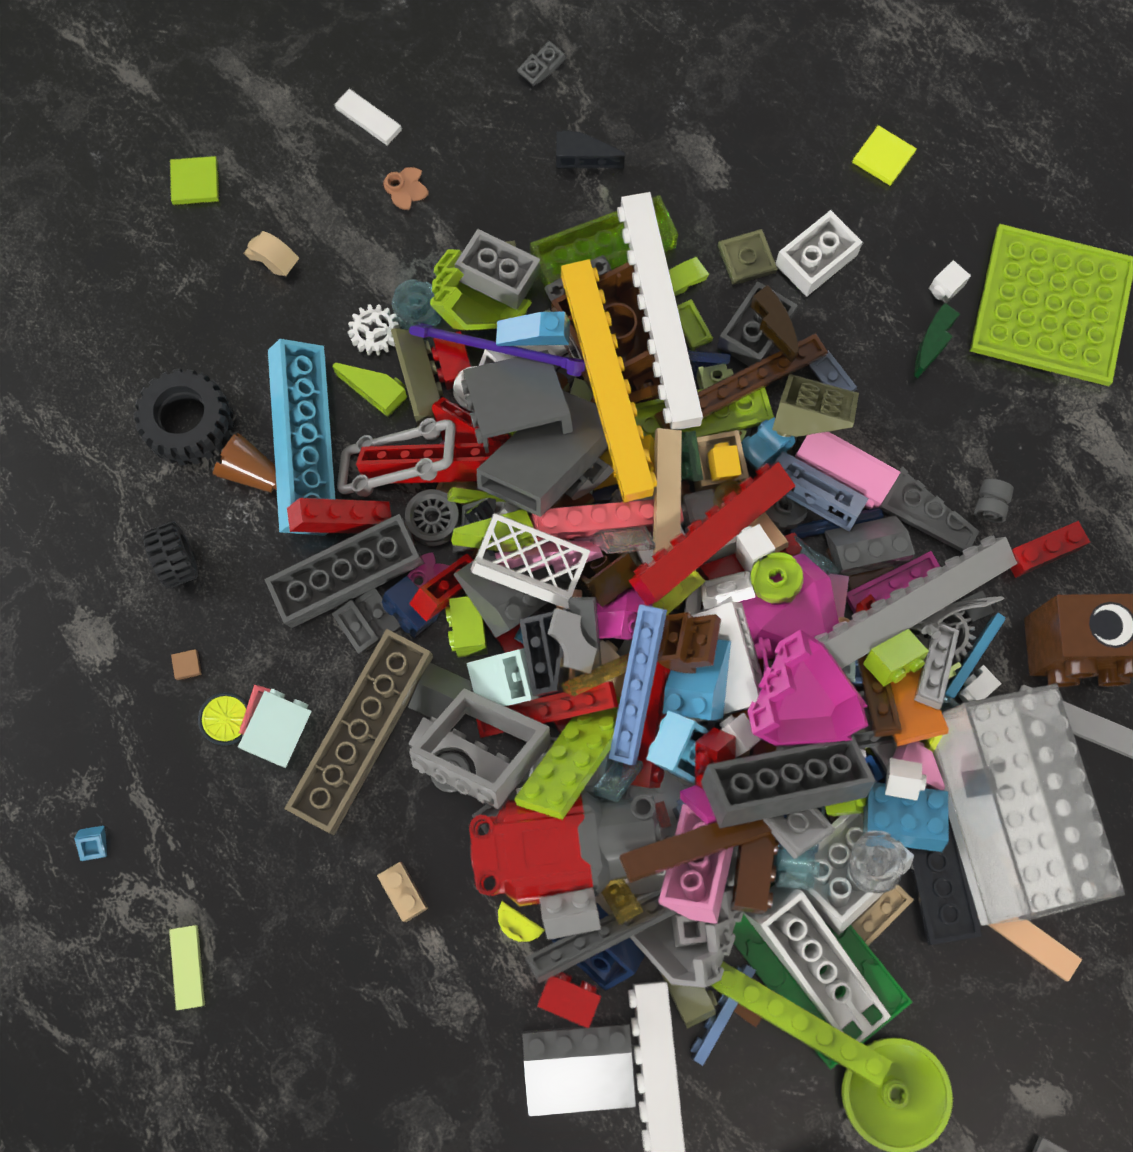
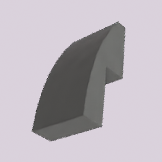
(543, 64)

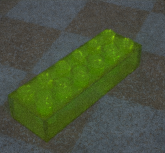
(595, 239)

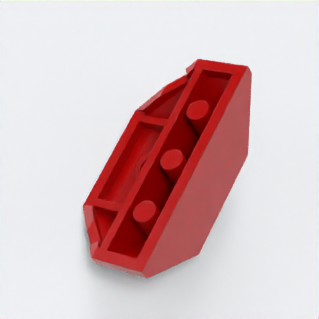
(464, 430)

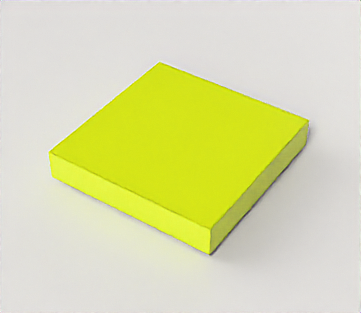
(884, 155)

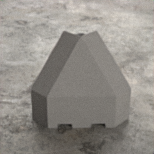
(693, 964)

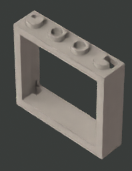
(467, 702)

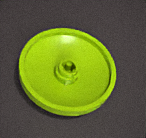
(909, 1105)

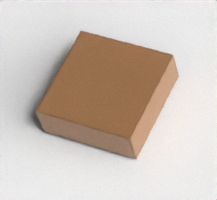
(186, 664)

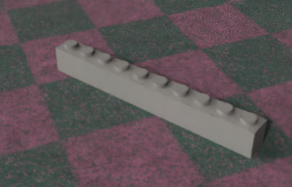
(918, 601)

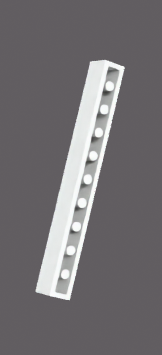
(660, 312)

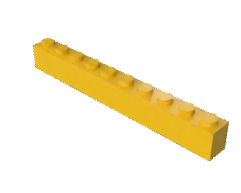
(607, 381)

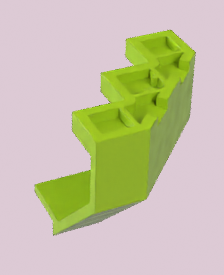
(464, 306)

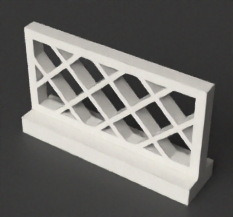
(521, 581)

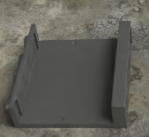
(514, 397)

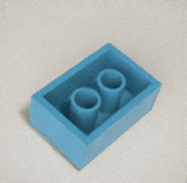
(912, 822)

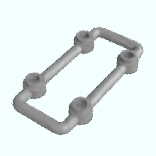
(425, 468)

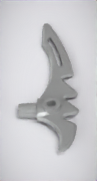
(930, 624)

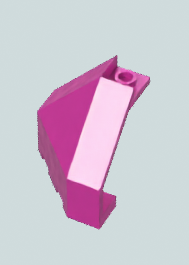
(810, 611)
(620, 616)
(806, 697)

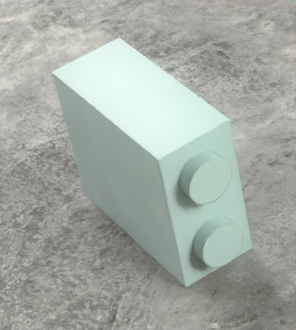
(275, 728)

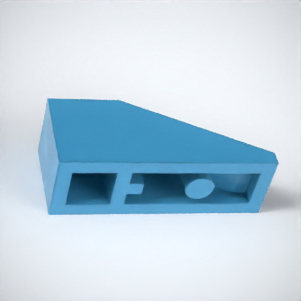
(534, 329)

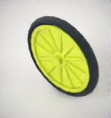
(222, 718)

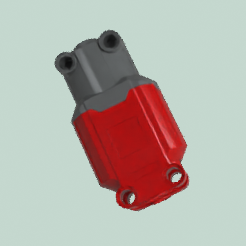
(550, 856)

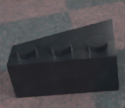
(543, 656)

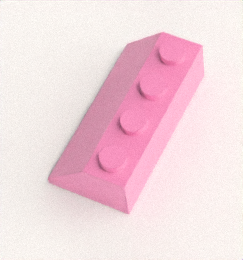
(848, 466)
(699, 885)

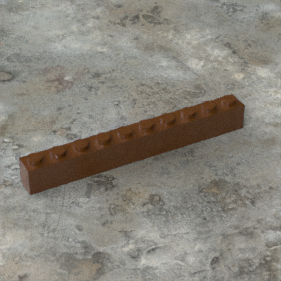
(755, 860)

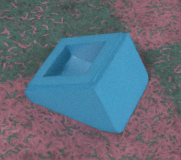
(91, 843)

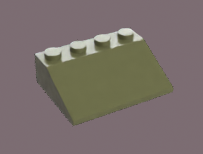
(814, 408)

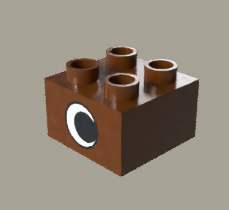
(625, 319)
(1082, 639)

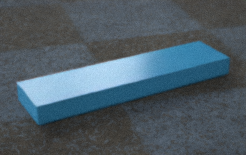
(974, 655)

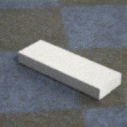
(368, 117)

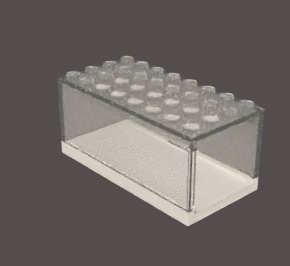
(1023, 808)

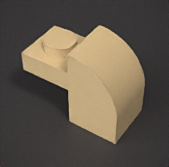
(272, 253)

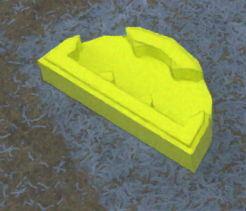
(517, 925)

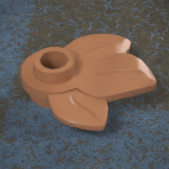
(408, 189)

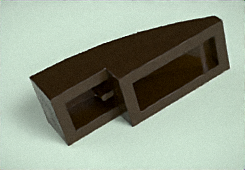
(775, 322)

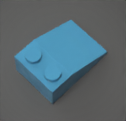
(700, 693)

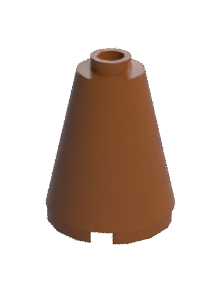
(246, 465)

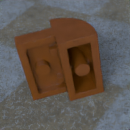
(689, 642)

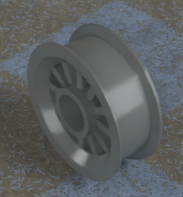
(419, 501)

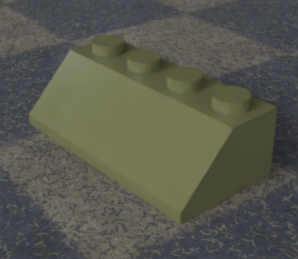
(417, 373)

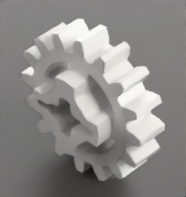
(370, 325)

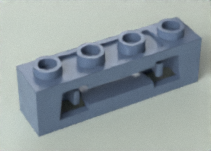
(819, 492)

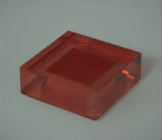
(662, 815)

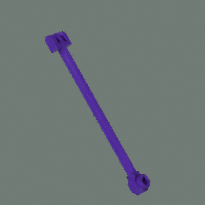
(573, 365)

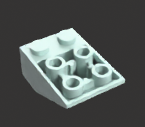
(502, 678)

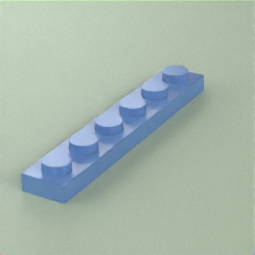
(637, 684)

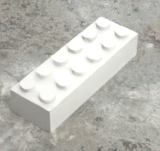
(658, 1067)

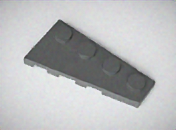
(927, 513)

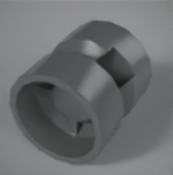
(994, 500)

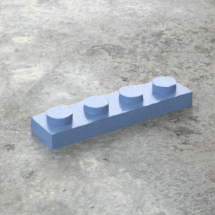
(714, 1025)

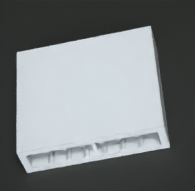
(744, 667)

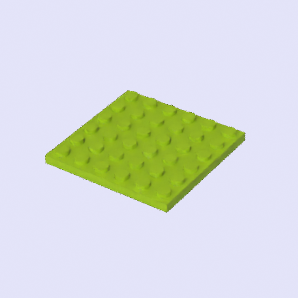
(1053, 305)

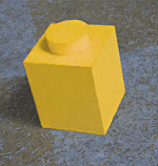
(724, 462)

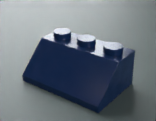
(613, 963)

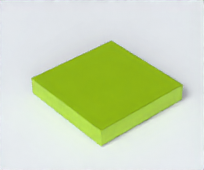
(194, 180)

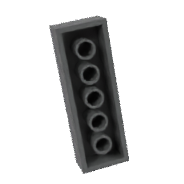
(344, 571)
(786, 781)

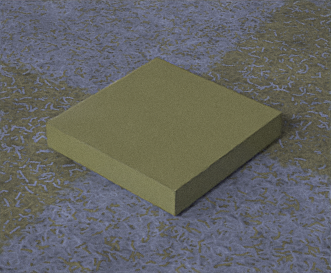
(747, 257)

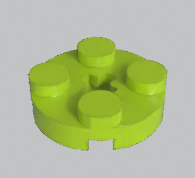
(783, 590)

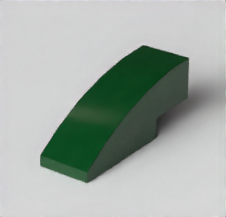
(935, 338)

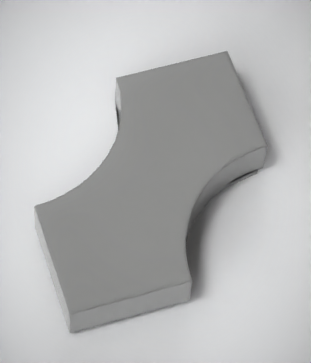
(567, 631)

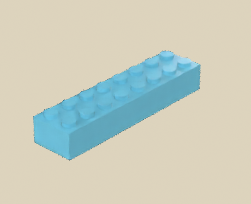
(300, 425)

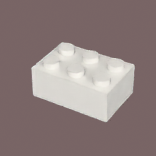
(818, 253)

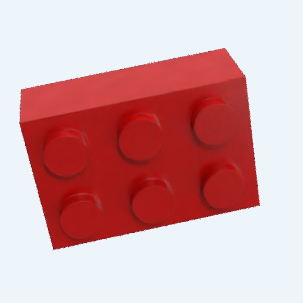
(570, 999)

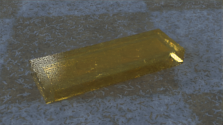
(598, 676)
(621, 901)

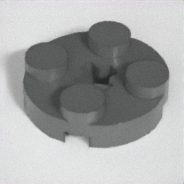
(788, 518)

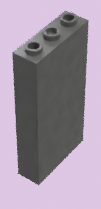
(542, 461)

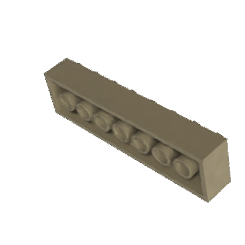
(359, 732)

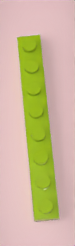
(803, 1025)

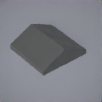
(437, 691)

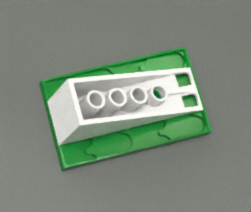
(818, 968)

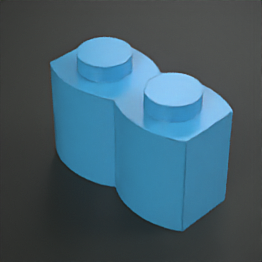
(765, 445)

